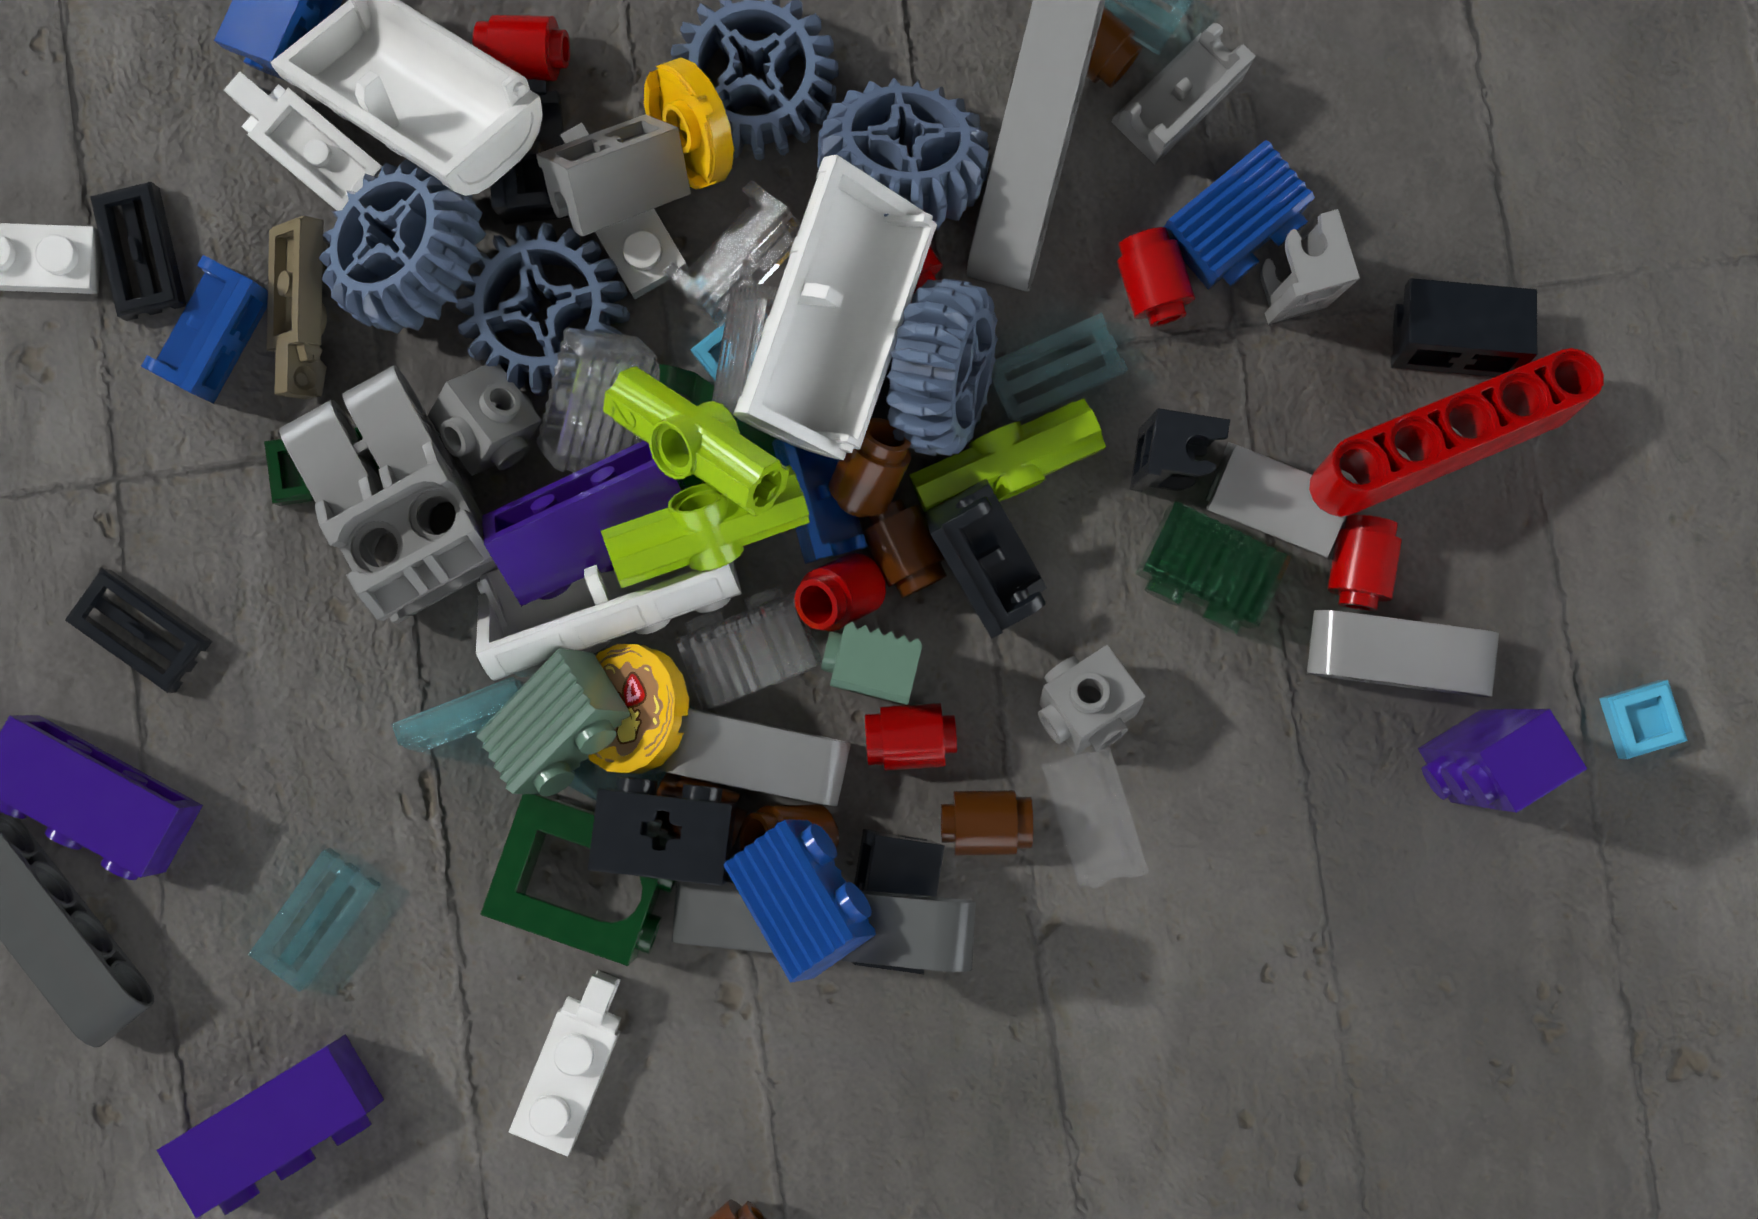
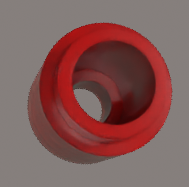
(525, 44)
(1155, 276)
(1365, 562)
(840, 592)
(910, 736)

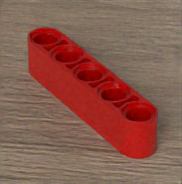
(1486, 415)

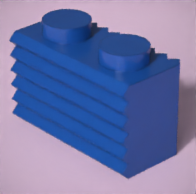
(1240, 214)
(801, 898)

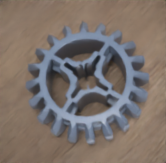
(788, 38)
(911, 144)
(401, 248)
(517, 313)
(942, 366)

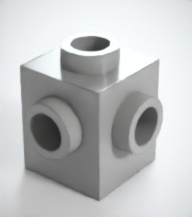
(484, 419)
(1089, 701)

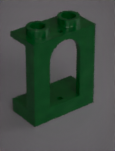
(509, 904)

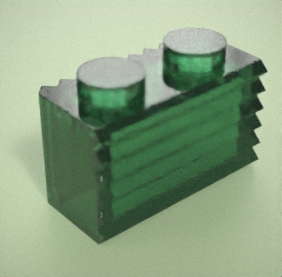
(1212, 568)

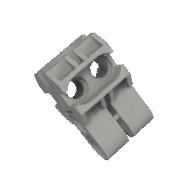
(362, 505)

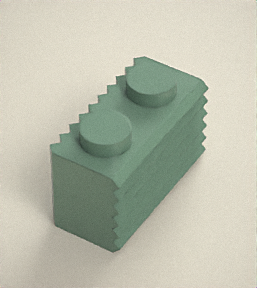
(872, 663)
(554, 724)

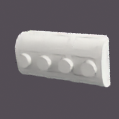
(417, 91)
(836, 313)
(587, 614)

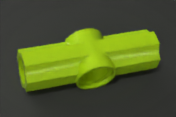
(696, 440)
(1014, 456)
(698, 532)

